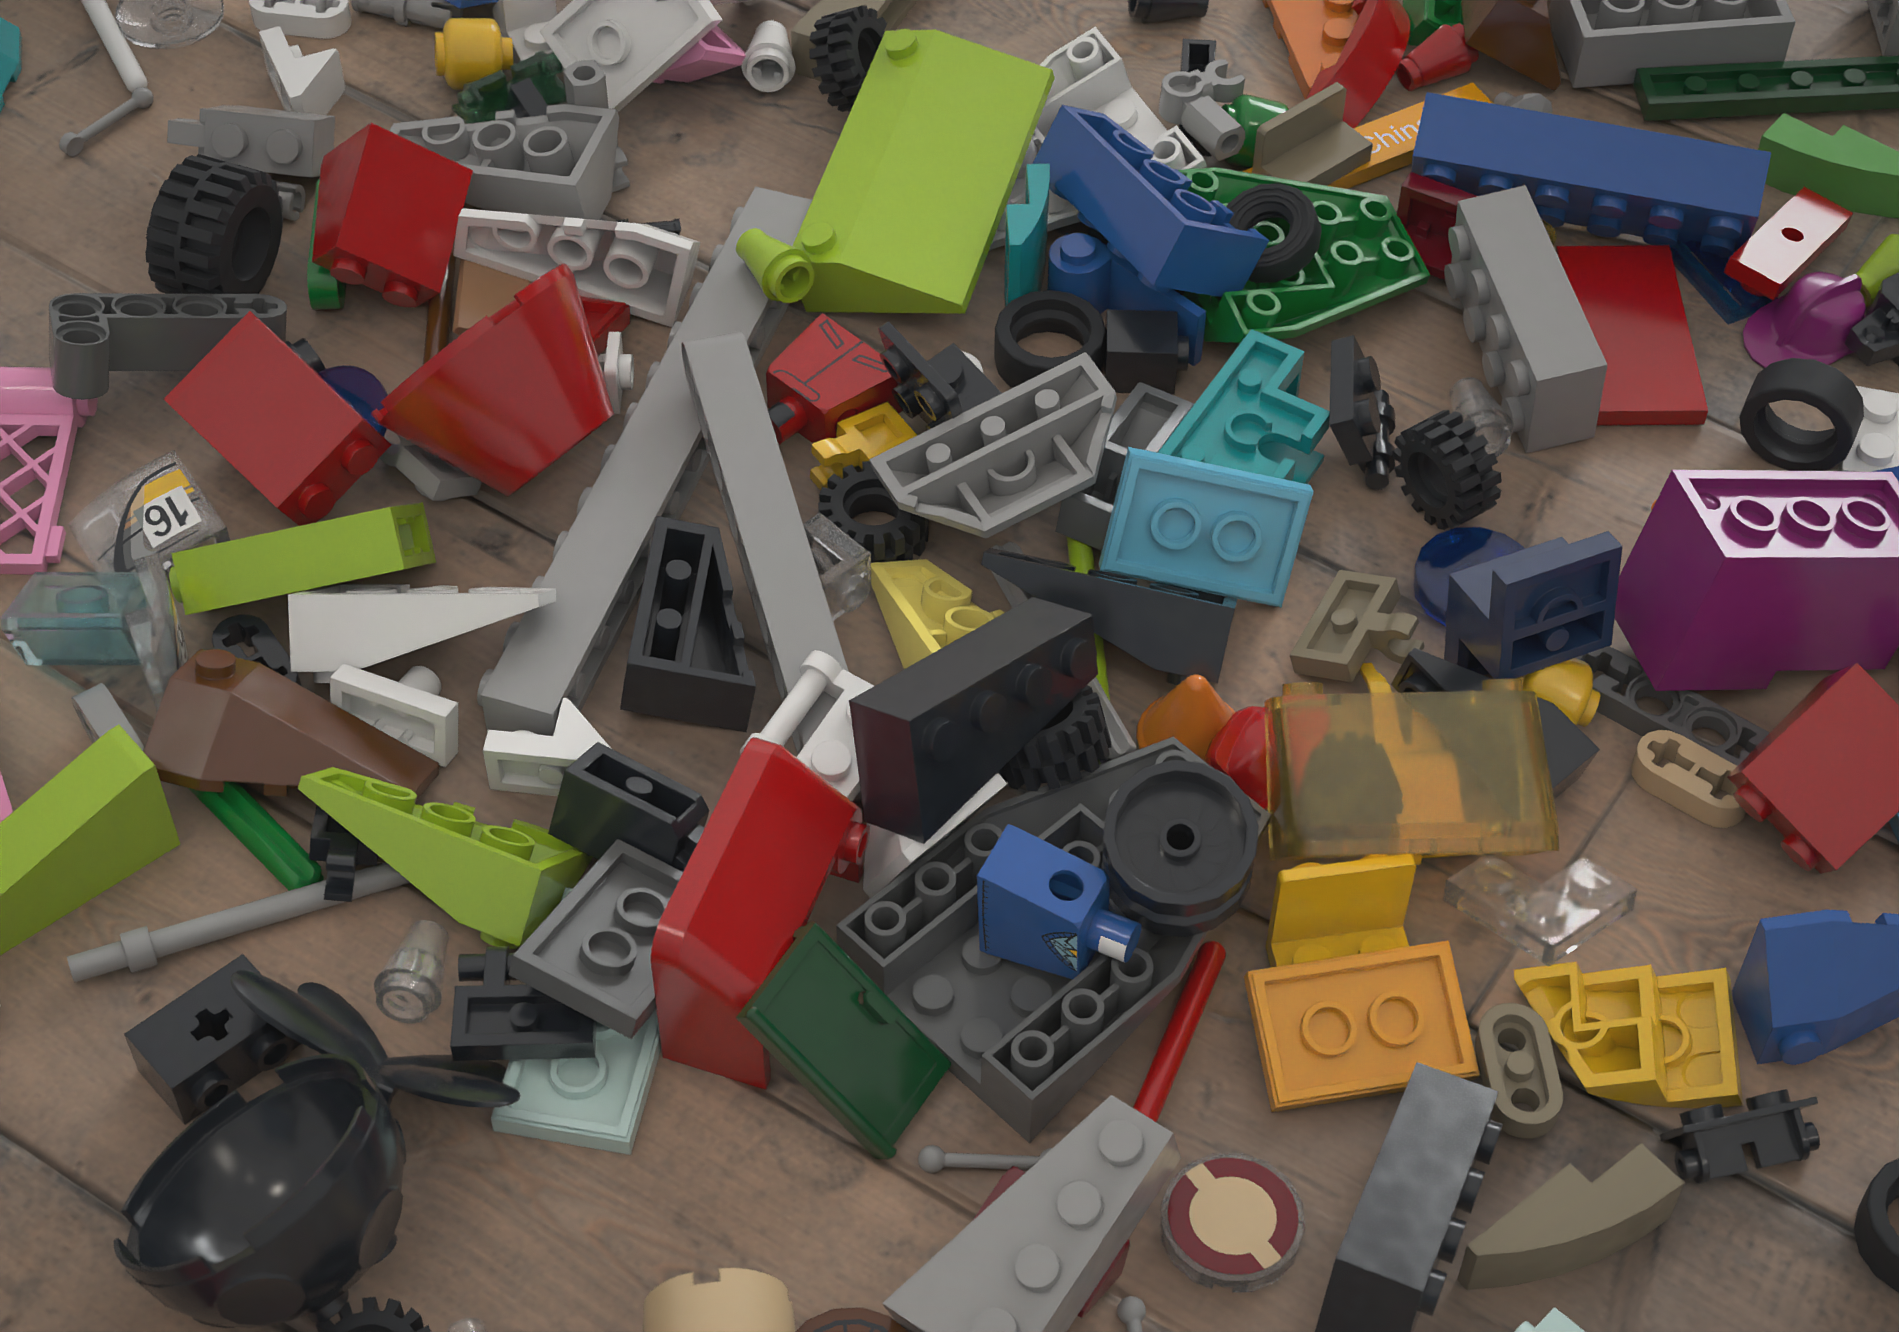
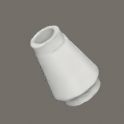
(769, 58)

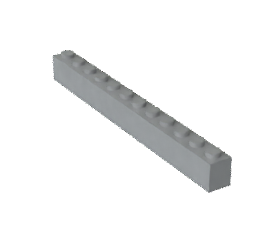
(645, 475)

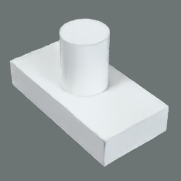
(401, 709)

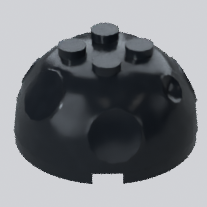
(271, 1200)

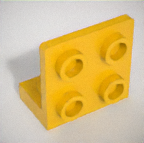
(1339, 909)

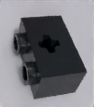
(206, 1044)

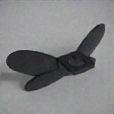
(333, 1026)

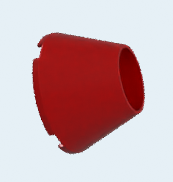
(508, 389)

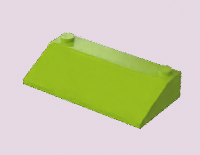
(920, 175)

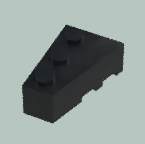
(686, 634)

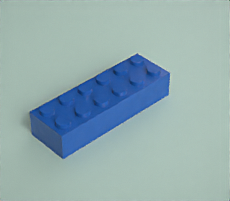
(1596, 172)

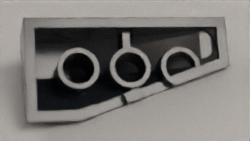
(1159, 625)

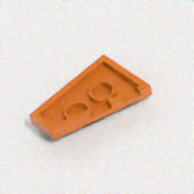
(1312, 33)

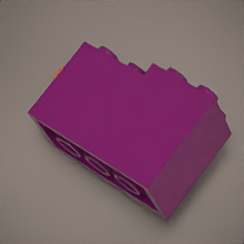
(1763, 577)

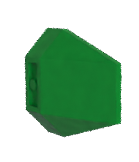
(1358, 264)

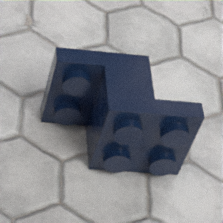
(1534, 607)

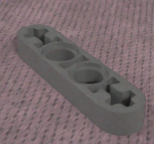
(1686, 708)

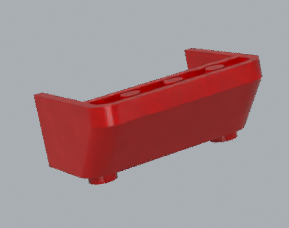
(743, 900)

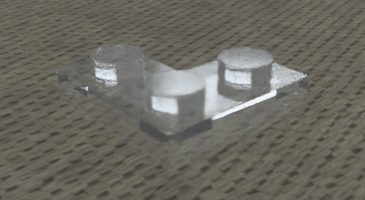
(1538, 917)

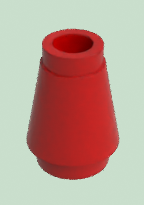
(1437, 58)

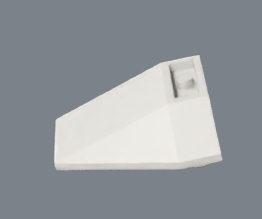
(1095, 79)

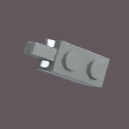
(259, 138)

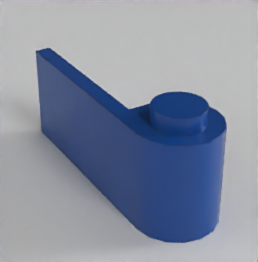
(1092, 272)

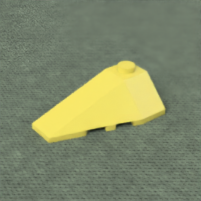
(924, 607)

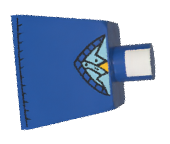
(1048, 907)

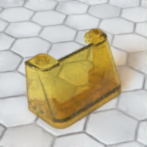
(1408, 773)

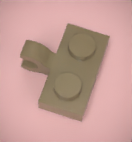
(1350, 623)

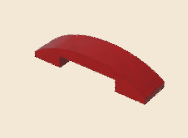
(1368, 57)

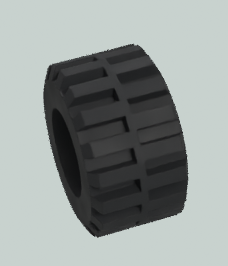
(214, 229)

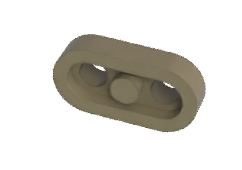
(1521, 1075)

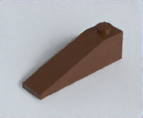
(1515, 35)
(254, 726)

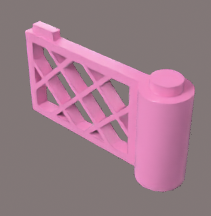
(27, 411)

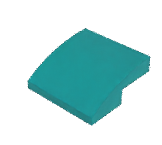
(1027, 236)

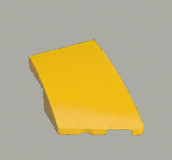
(1642, 1032)

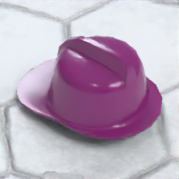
(1807, 321)

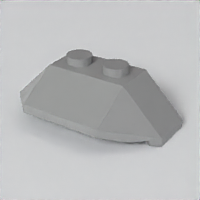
(1006, 453)

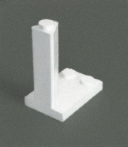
(630, 38)

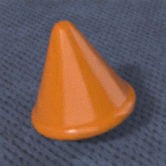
(1188, 712)

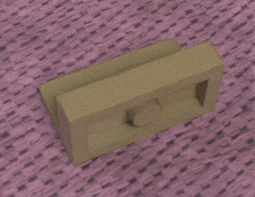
(1311, 141)

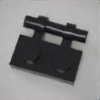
(1361, 412)
(512, 1020)

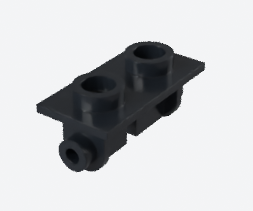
(1770, 1127)

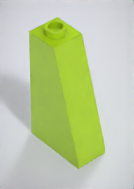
(301, 558)
(81, 835)

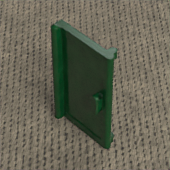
(857, 1068)

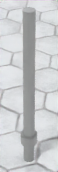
(142, 948)

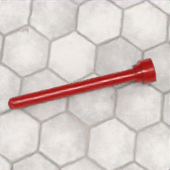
(1180, 1030)

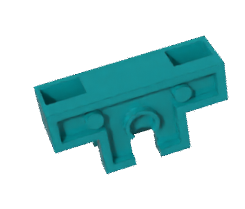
(1254, 415)

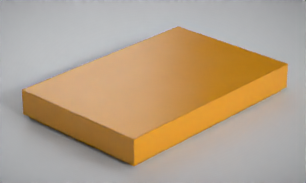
(1358, 1024)

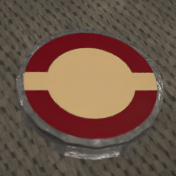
(1232, 1222)

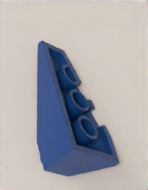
(1816, 983)

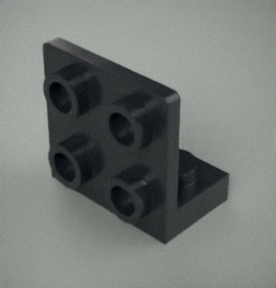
(934, 387)

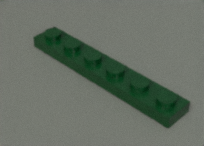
(1768, 88)

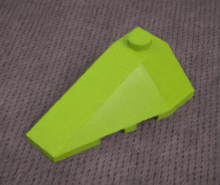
(474, 871)

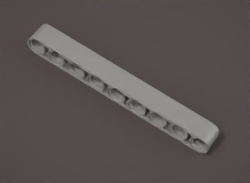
(762, 515)

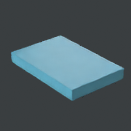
(1205, 527)

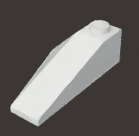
(383, 621)

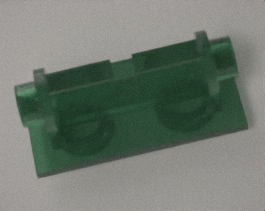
(489, 94)

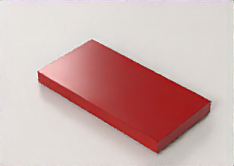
(1642, 333)

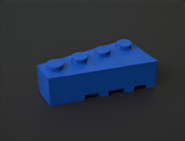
(1146, 207)

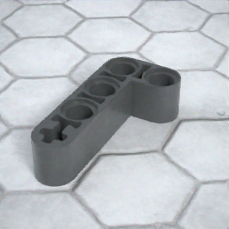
(142, 333)

